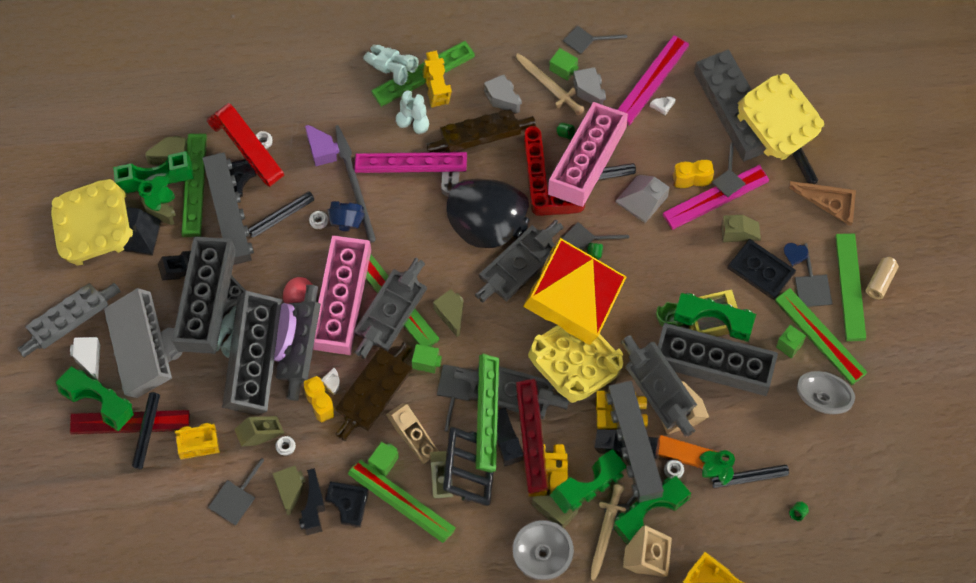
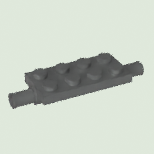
(518, 262)
(390, 309)
(66, 316)
(298, 355)
(660, 385)
(507, 389)

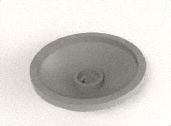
(825, 392)
(547, 538)

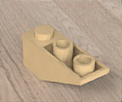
(412, 431)

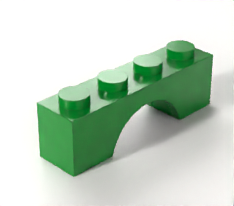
(176, 167)
(694, 308)
(76, 386)
(572, 493)
(673, 497)

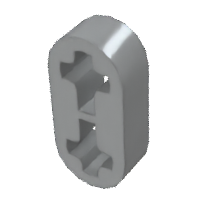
(446, 179)

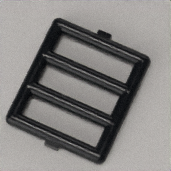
(486, 481)

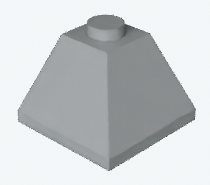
(643, 196)

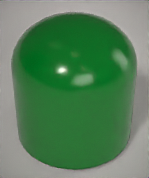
(563, 128)
(595, 250)
(802, 508)

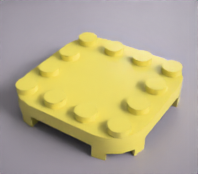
(780, 116)
(90, 221)
(573, 365)

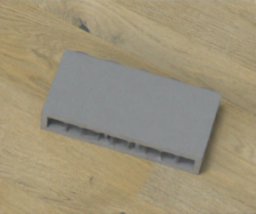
(137, 343)

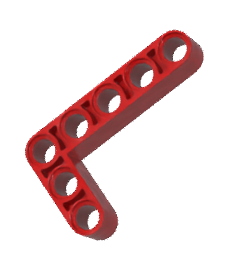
(247, 143)
(539, 179)

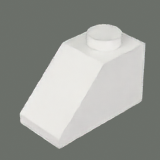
(87, 354)

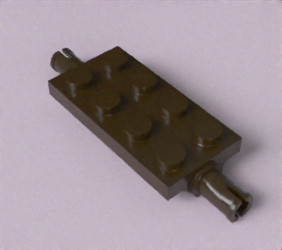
(480, 131)
(373, 390)

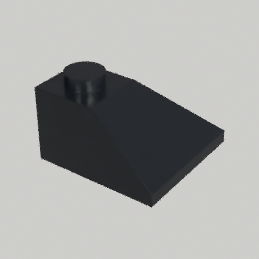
(145, 231)

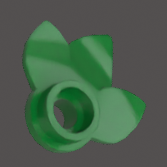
(158, 194)
(715, 466)

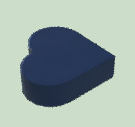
(795, 254)

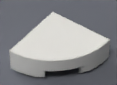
(662, 104)
(331, 381)

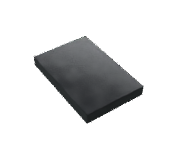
(761, 269)

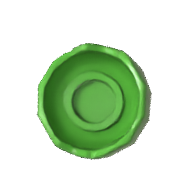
(666, 314)

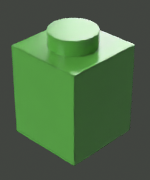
(563, 64)
(790, 341)
(426, 358)
(383, 458)

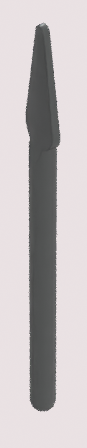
(345, 153)

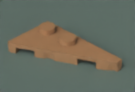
(833, 200)

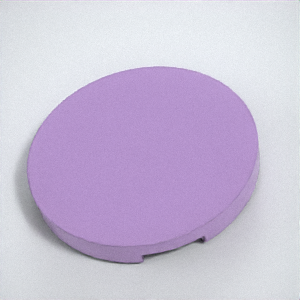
(286, 330)

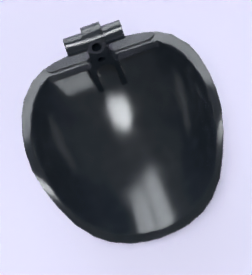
(487, 212)

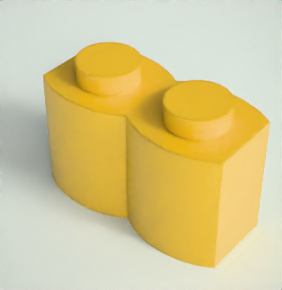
(689, 174)
(319, 399)

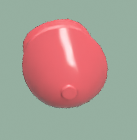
(295, 290)

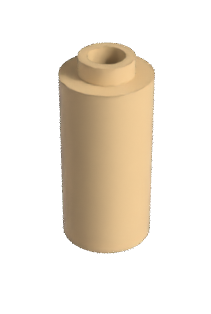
(882, 278)

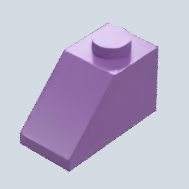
(321, 146)

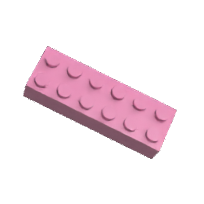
(587, 154)
(341, 294)

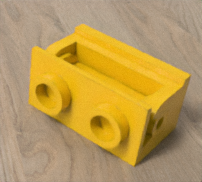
(197, 441)

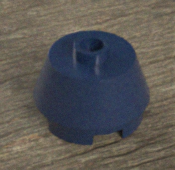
(345, 215)

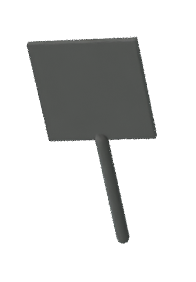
(813, 289)
(453, 389)
(233, 501)

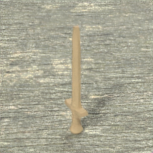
(552, 86)
(606, 530)

